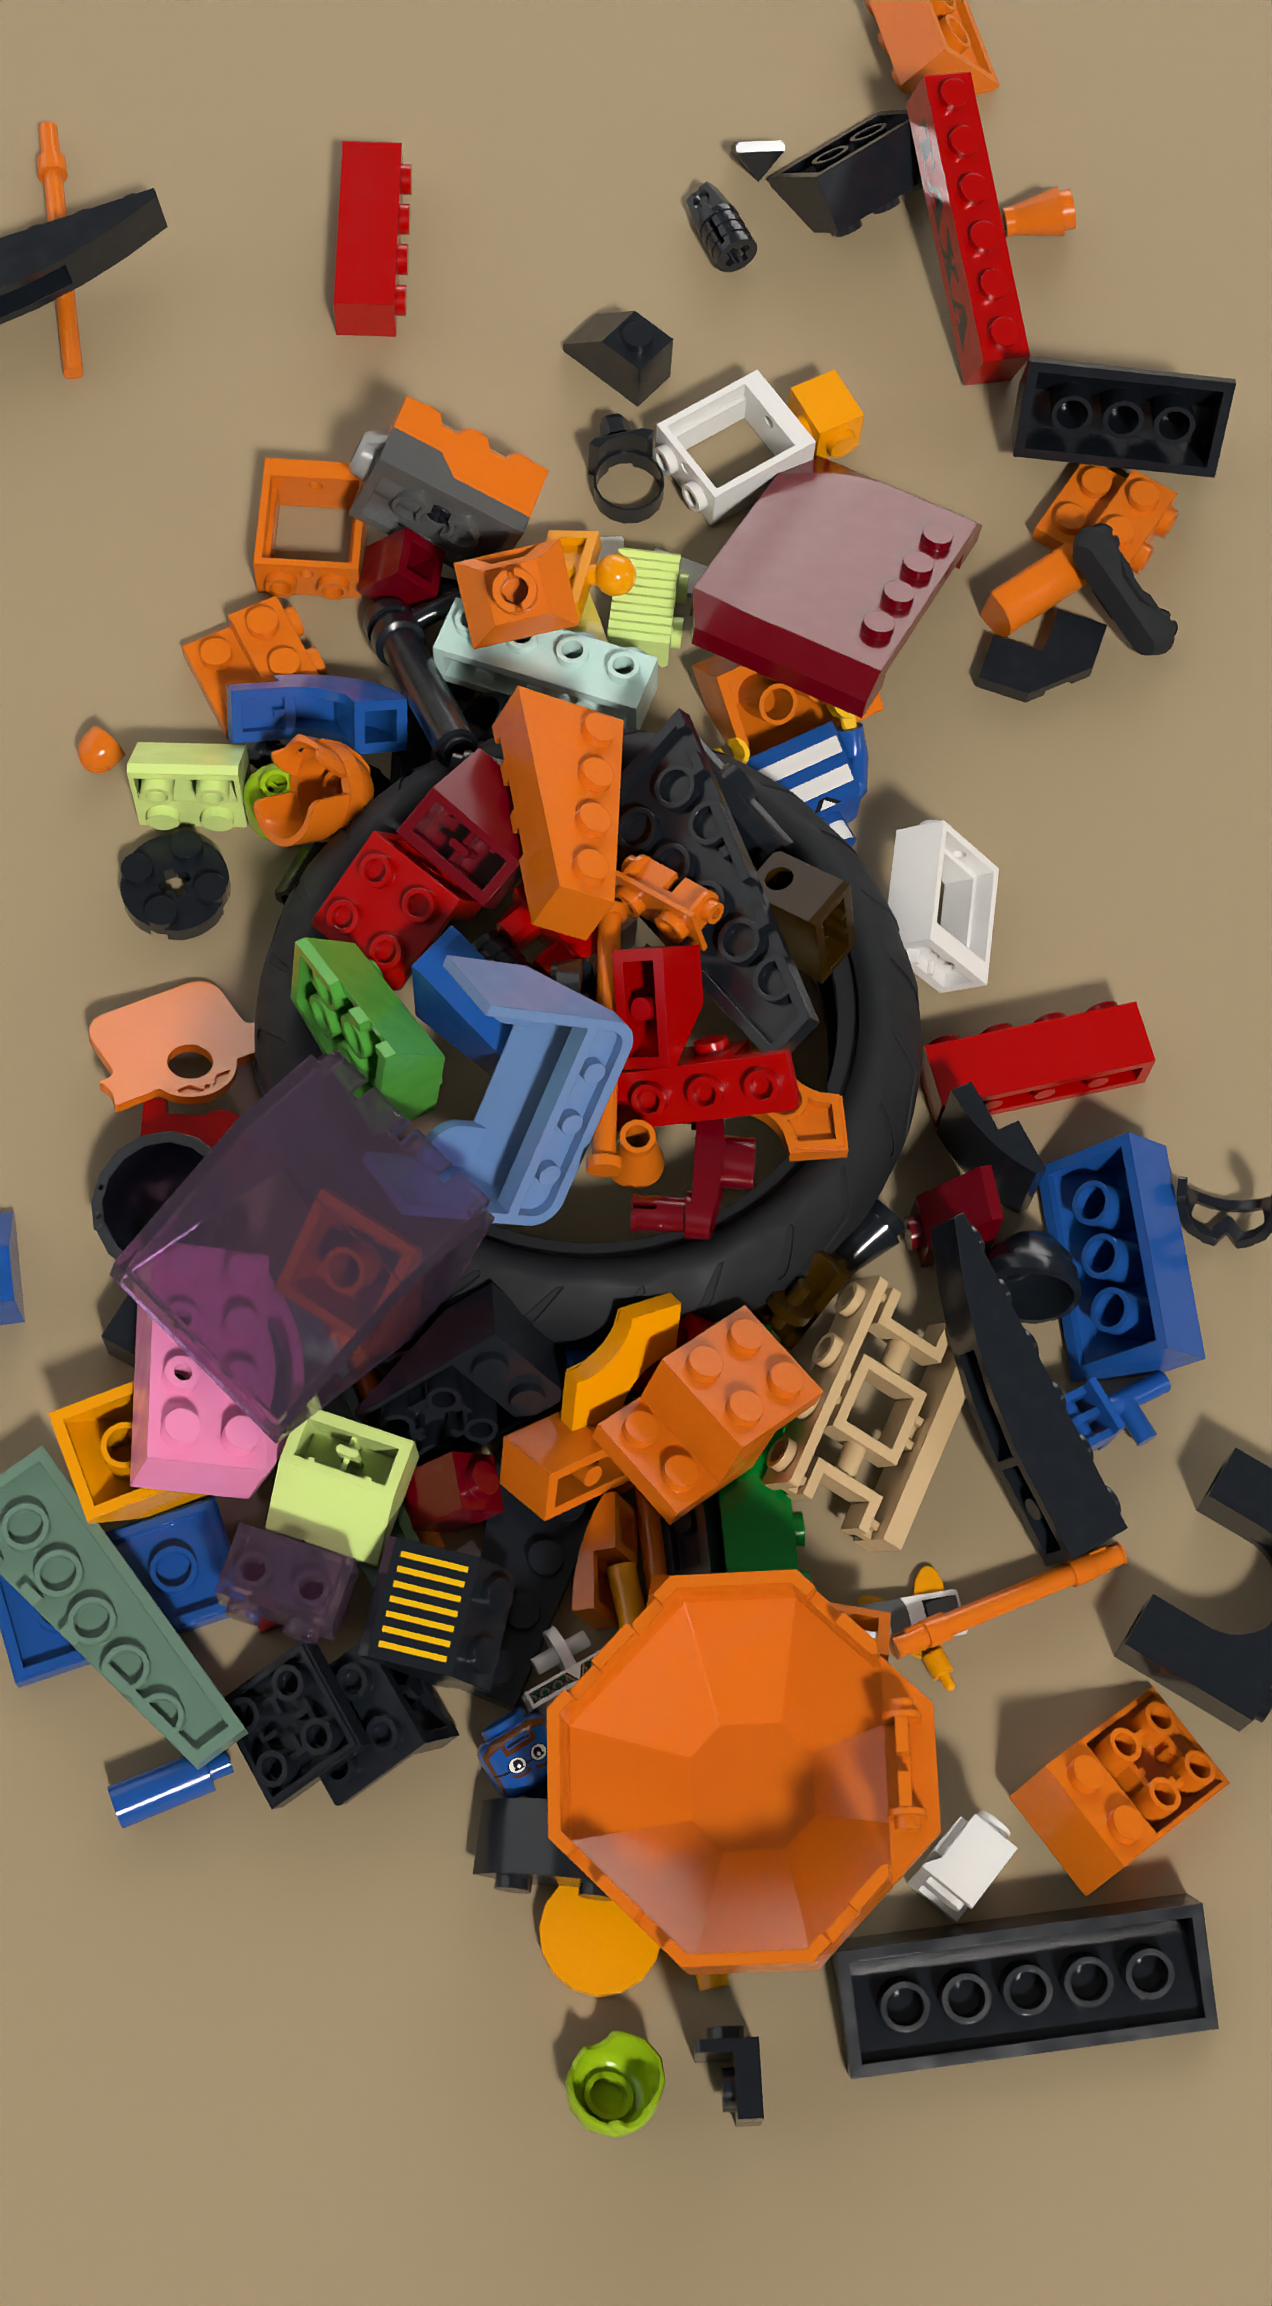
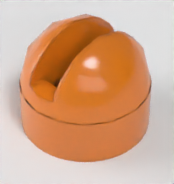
(99, 751)

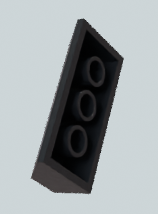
(1121, 417)

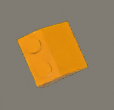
(97, 1451)

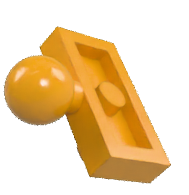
(581, 550)

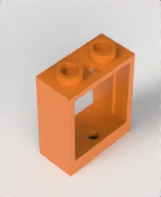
(294, 484)

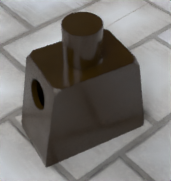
(811, 913)

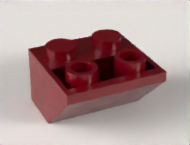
(469, 830)

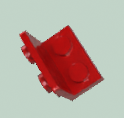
(392, 905)

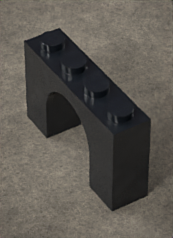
(1205, 1666)

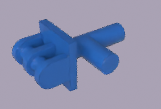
(1104, 1416)

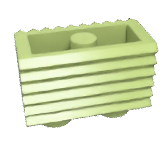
(647, 611)

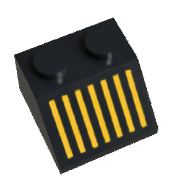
(438, 1615)

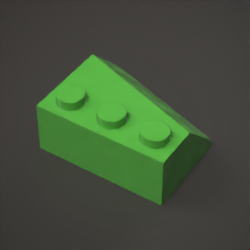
(362, 1018)

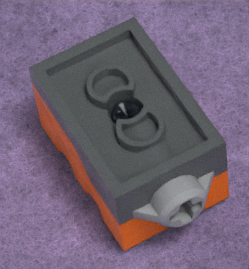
(443, 485)

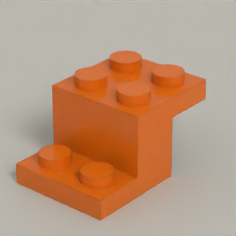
(707, 1414)

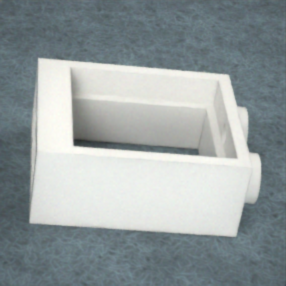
(768, 416)
(958, 949)

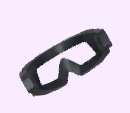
(1226, 1226)

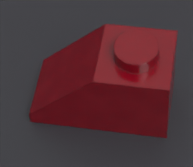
(969, 1193)

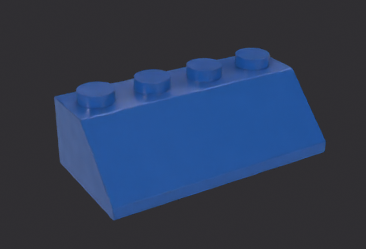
(1125, 1236)

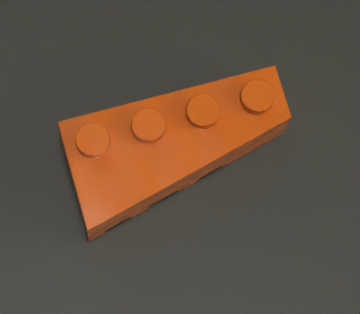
(566, 806)

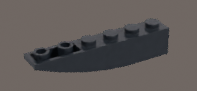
(73, 250)
(1018, 1405)

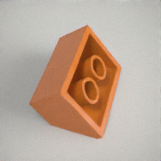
(932, 40)
(758, 707)

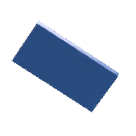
(173, 1557)

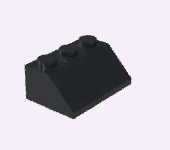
(852, 175)

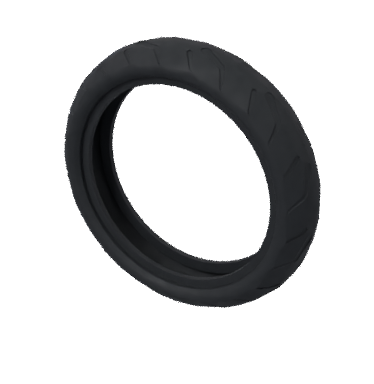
(771, 1231)

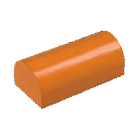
(1033, 591)

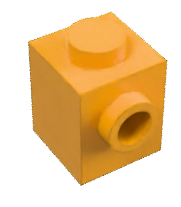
(827, 414)

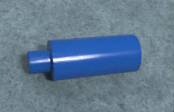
(165, 1788)

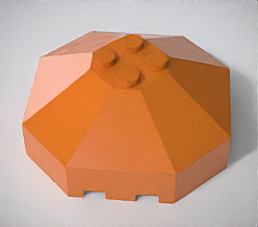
(743, 1773)

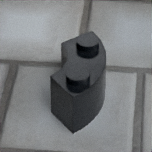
(519, 1854)

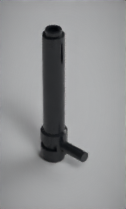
(401, 645)

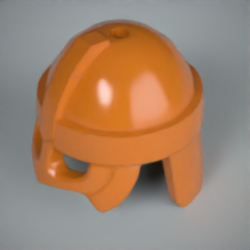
(326, 792)

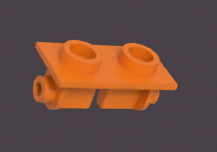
(678, 914)

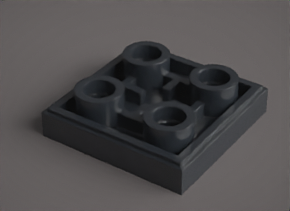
(295, 1724)

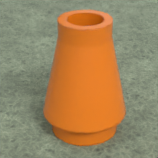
(1041, 215)
(640, 1155)

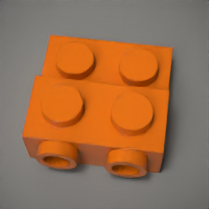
(1132, 506)
(251, 650)

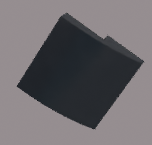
(976, 1141)

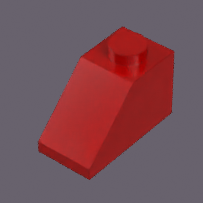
(659, 1000)

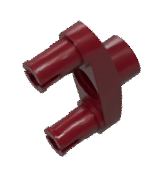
(719, 1164)

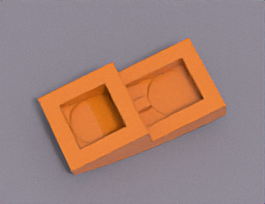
(607, 1541)

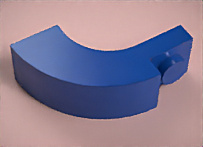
(319, 706)

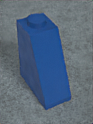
(449, 1009)

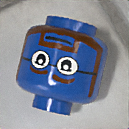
(516, 1754)

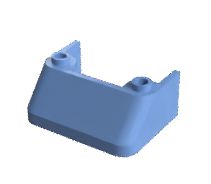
(542, 1092)

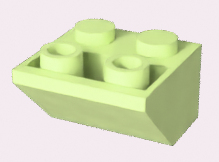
(189, 784)
(341, 1486)

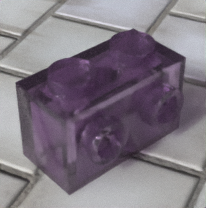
(286, 1584)

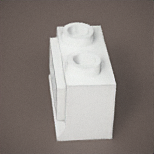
(964, 1864)

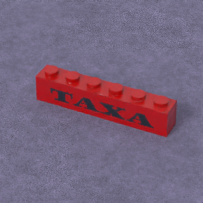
(967, 228)

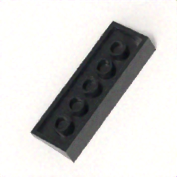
(1024, 1985)

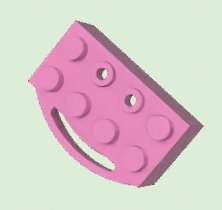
(190, 1430)

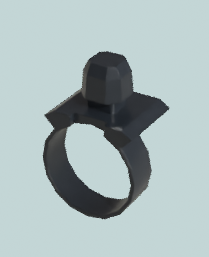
(622, 446)

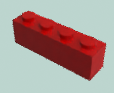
(370, 239)
(1040, 1060)

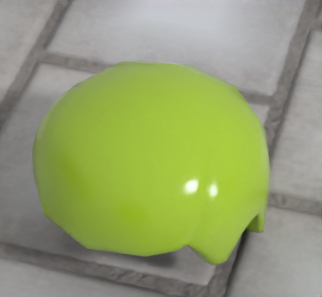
(615, 2084)

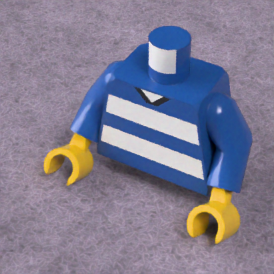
(820, 767)

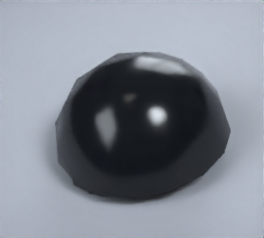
(140, 1183)

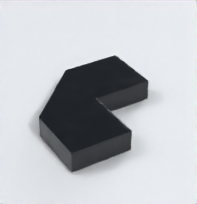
(1029, 672)

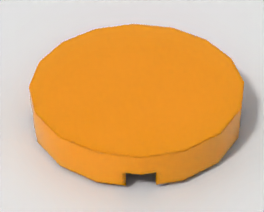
(593, 1944)

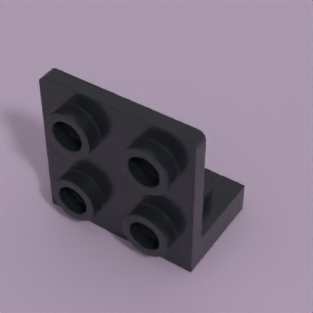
(396, 1713)

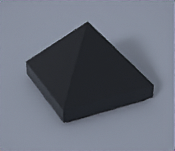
(758, 155)

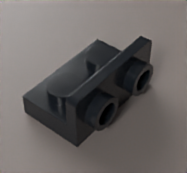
(742, 2082)

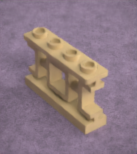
(911, 1436)

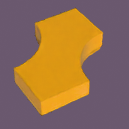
(636, 1341)

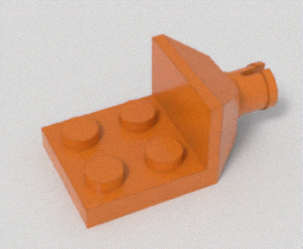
(516, 594)

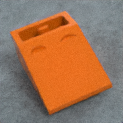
(1118, 1790)

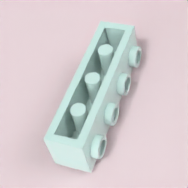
(553, 663)

